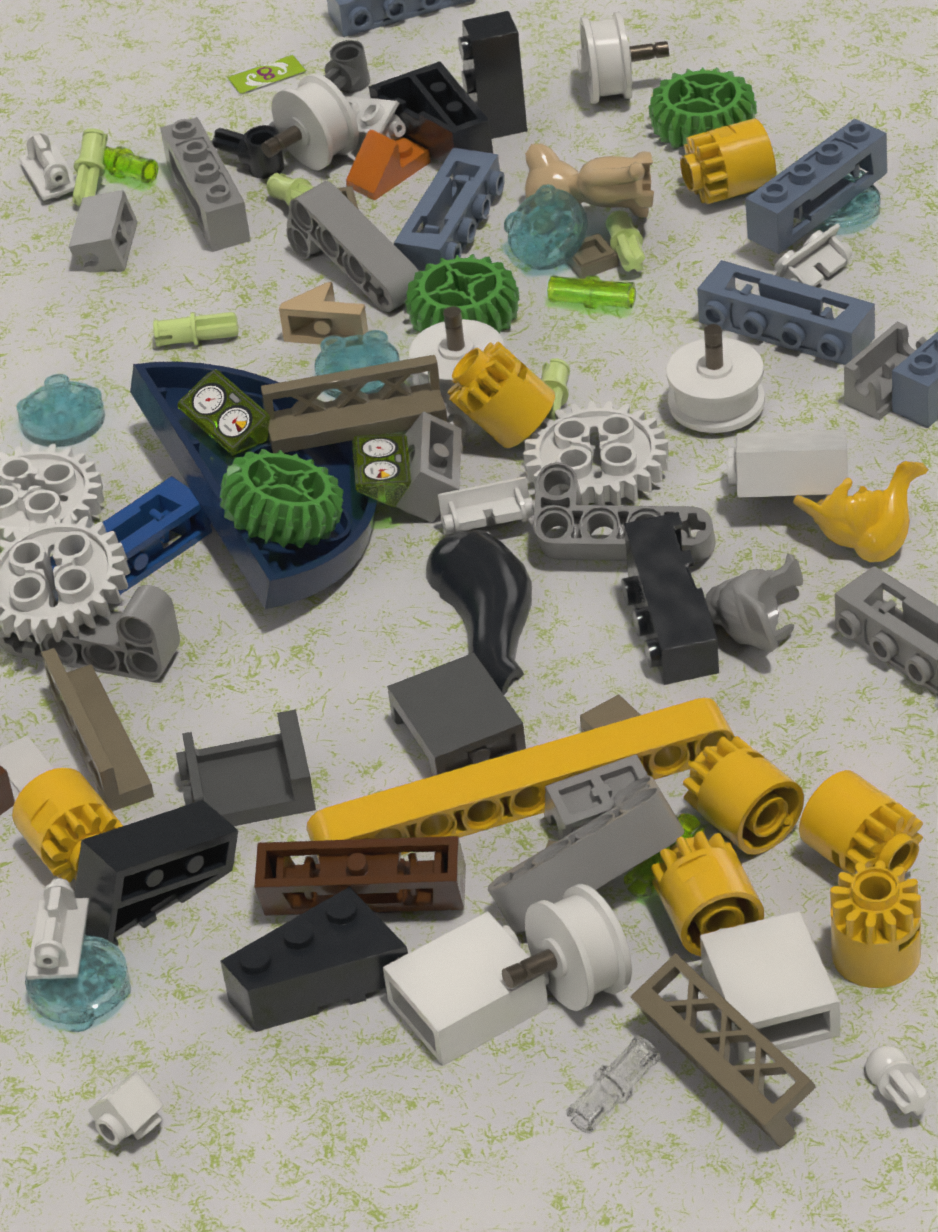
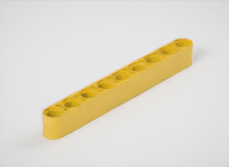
(515, 783)

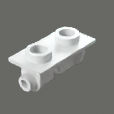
(377, 116)
(47, 167)
(818, 251)
(485, 505)
(58, 933)

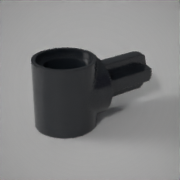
(249, 149)

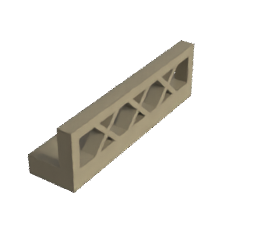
(353, 412)
(98, 733)
(716, 1064)

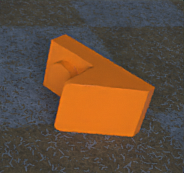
(385, 164)

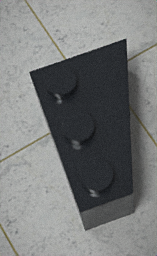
(494, 71)
(436, 111)
(667, 601)
(150, 864)
(311, 962)

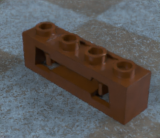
(368, 867)

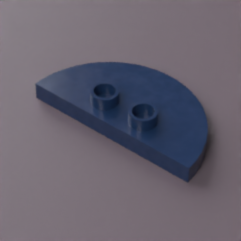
(273, 571)

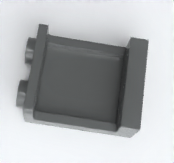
(457, 715)
(250, 777)

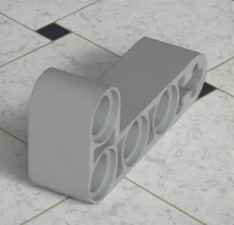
(331, 223)
(582, 520)
(124, 644)
(592, 854)

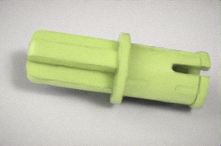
(89, 164)
(287, 188)
(626, 240)
(195, 328)
(556, 378)

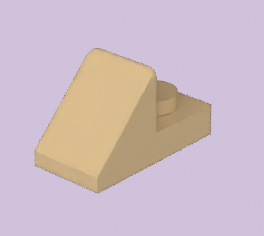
(317, 316)

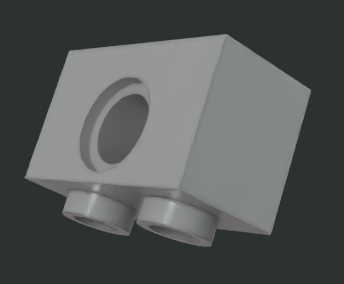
(434, 465)

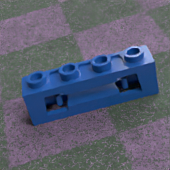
(147, 523)

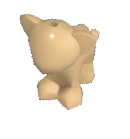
(601, 181)

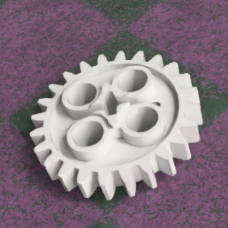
(630, 451)
(46, 485)
(86, 577)

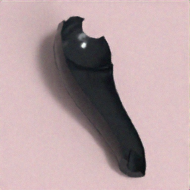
(489, 594)

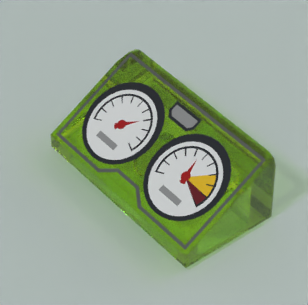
(226, 413)
(382, 467)

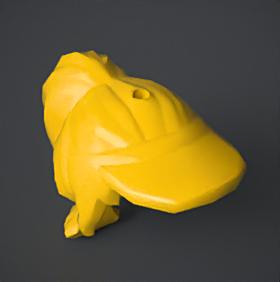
(869, 520)

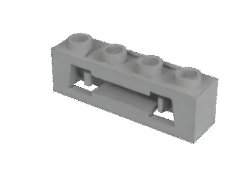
(205, 184)
(896, 637)

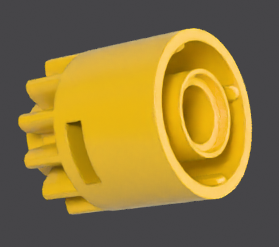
(728, 161)
(500, 394)
(743, 795)
(57, 814)
(859, 823)
(704, 888)
(875, 926)

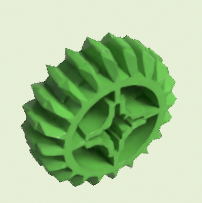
(699, 104)
(474, 285)
(281, 498)

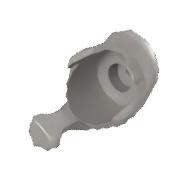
(749, 606)

